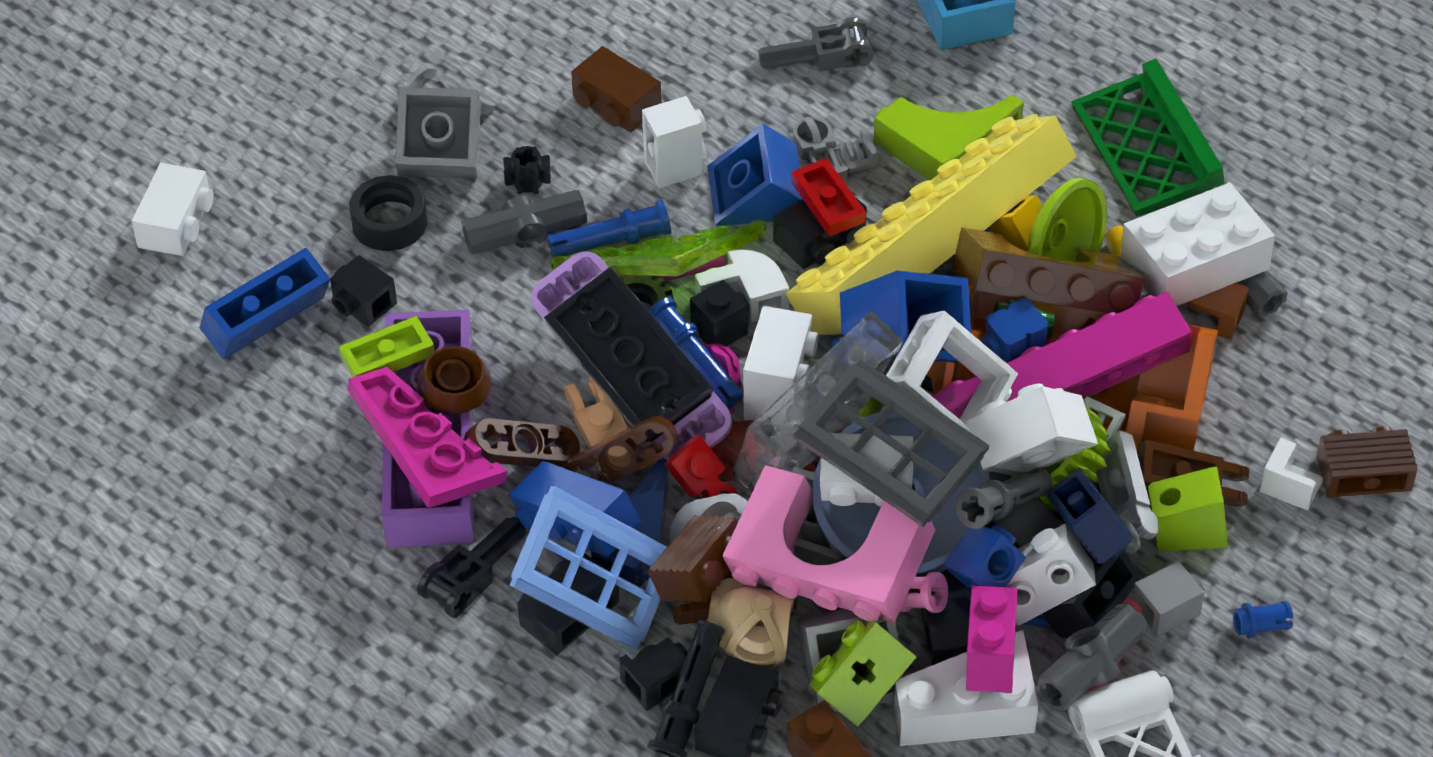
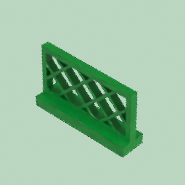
(1181, 133)

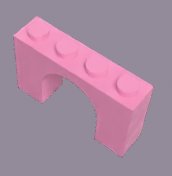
(868, 582)

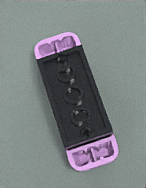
(628, 351)

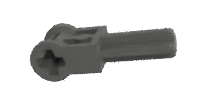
(829, 46)

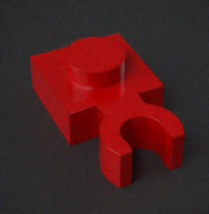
(698, 470)

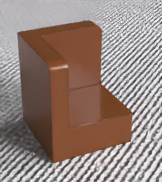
(1225, 303)

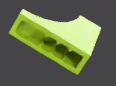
(933, 137)

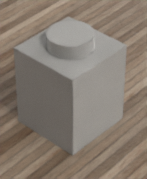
(1169, 598)

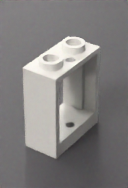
(922, 348)

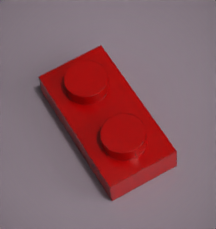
(828, 197)

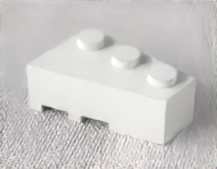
(938, 708)

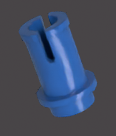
(1262, 618)

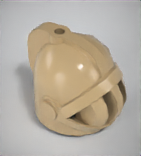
(753, 621)

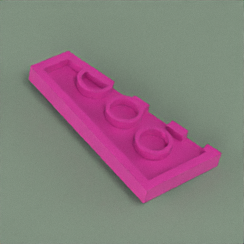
(422, 442)

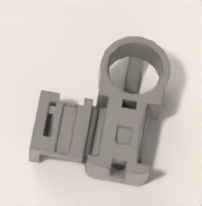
(843, 158)

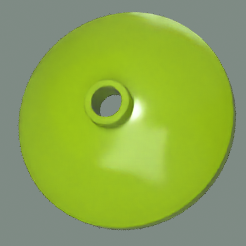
(1070, 220)

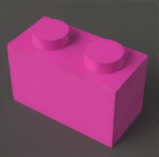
(991, 639)

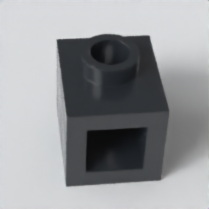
(362, 291)
(720, 314)

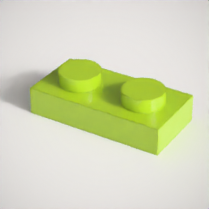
(389, 347)

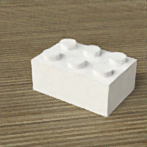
(1198, 245)

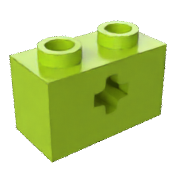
(849, 690)

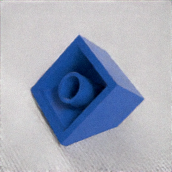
(754, 178)

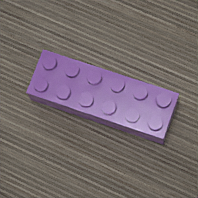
(404, 513)

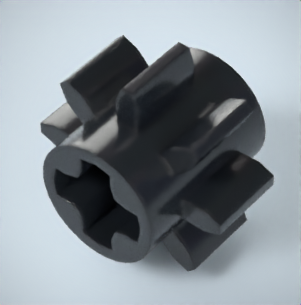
(527, 169)

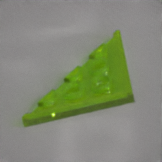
(675, 256)

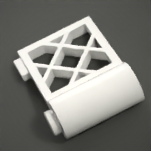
(1126, 709)

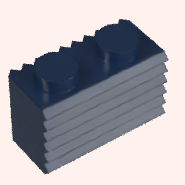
(1089, 517)

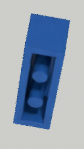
(264, 303)
(604, 497)

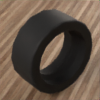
(390, 235)

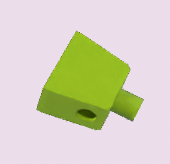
(1189, 511)

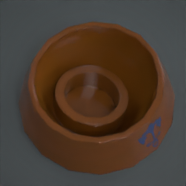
(454, 380)

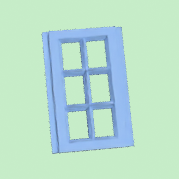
(571, 602)

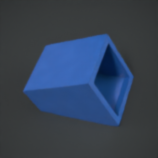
(903, 298)

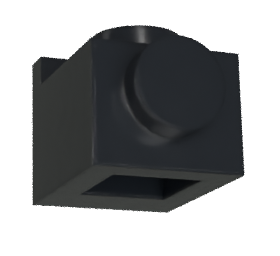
(653, 672)

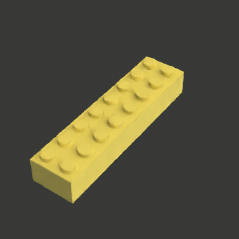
(927, 225)

